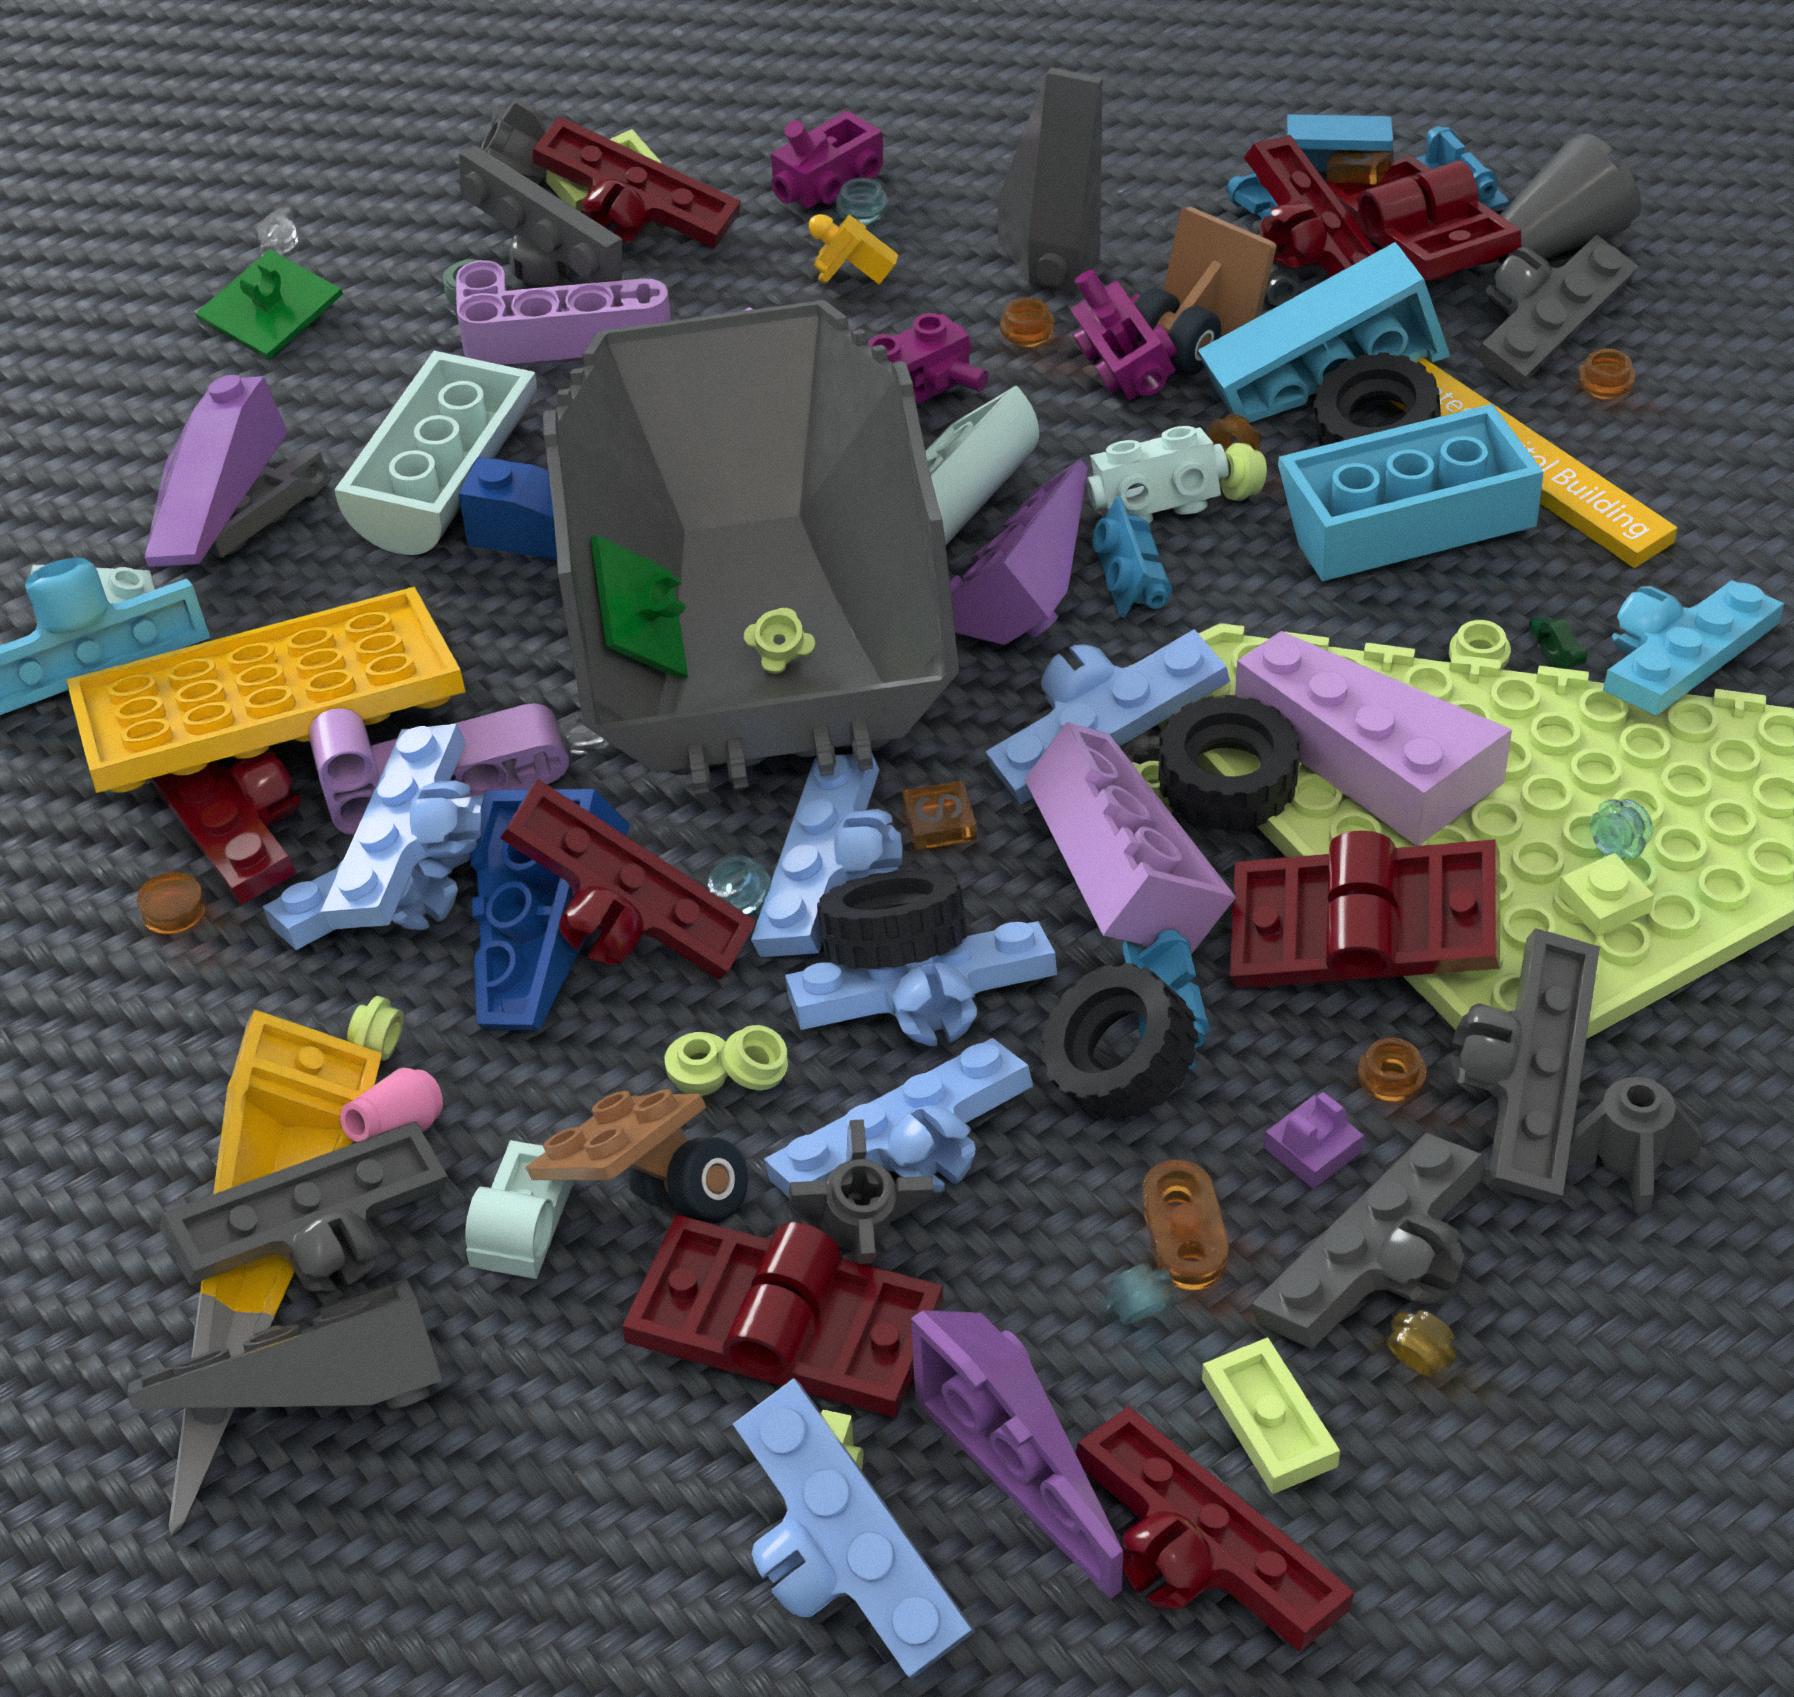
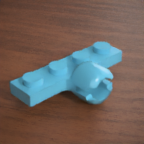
(87, 633)

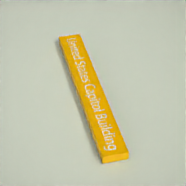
(1572, 488)

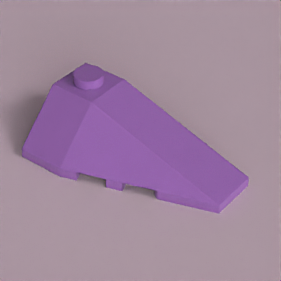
(213, 468)
(1025, 567)
(997, 1412)

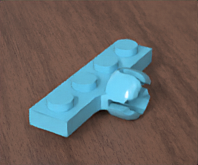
(1680, 647)

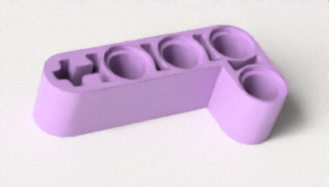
(547, 320)
(500, 753)

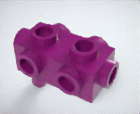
(824, 159)
(1110, 332)
(934, 355)

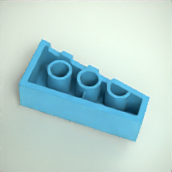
(1289, 350)

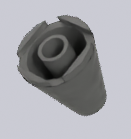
(1574, 199)

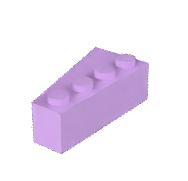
(1376, 738)
(1123, 842)

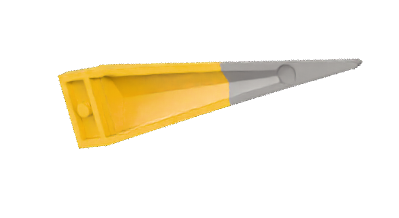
(276, 1114)

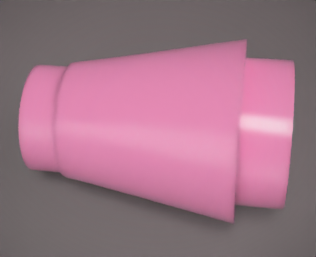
(392, 1103)

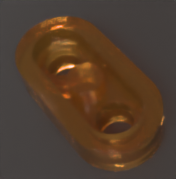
(1187, 1229)

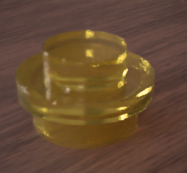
(1422, 1342)

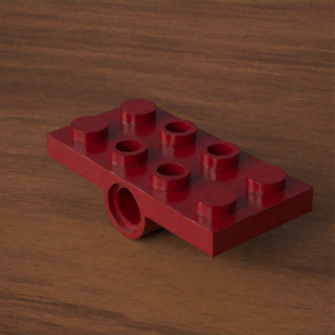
(1429, 216)
(1366, 912)
(782, 1312)

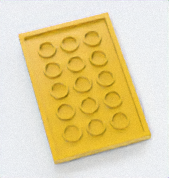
(260, 689)

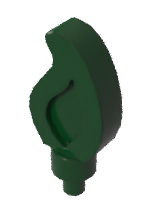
(1558, 642)

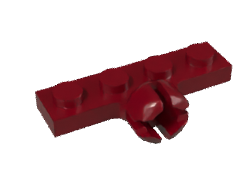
(633, 188)
(1309, 218)
(229, 818)
(623, 887)
(1206, 1535)

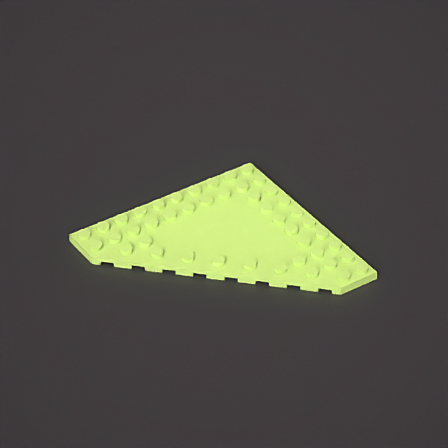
(1703, 769)

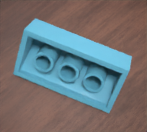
(1410, 491)

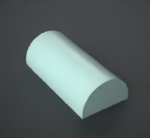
(980, 455)
(415, 464)

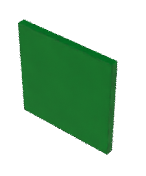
(269, 304)
(639, 607)

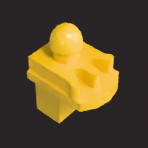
(850, 243)

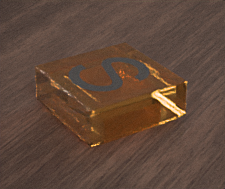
(1359, 166)
(939, 815)

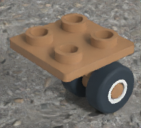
(1210, 285)
(645, 1133)

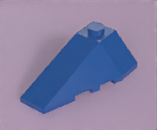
(509, 508)
(519, 915)

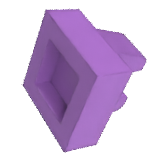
(1314, 1139)

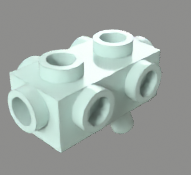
(1175, 469)

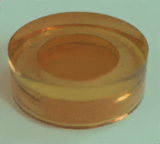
(171, 902)

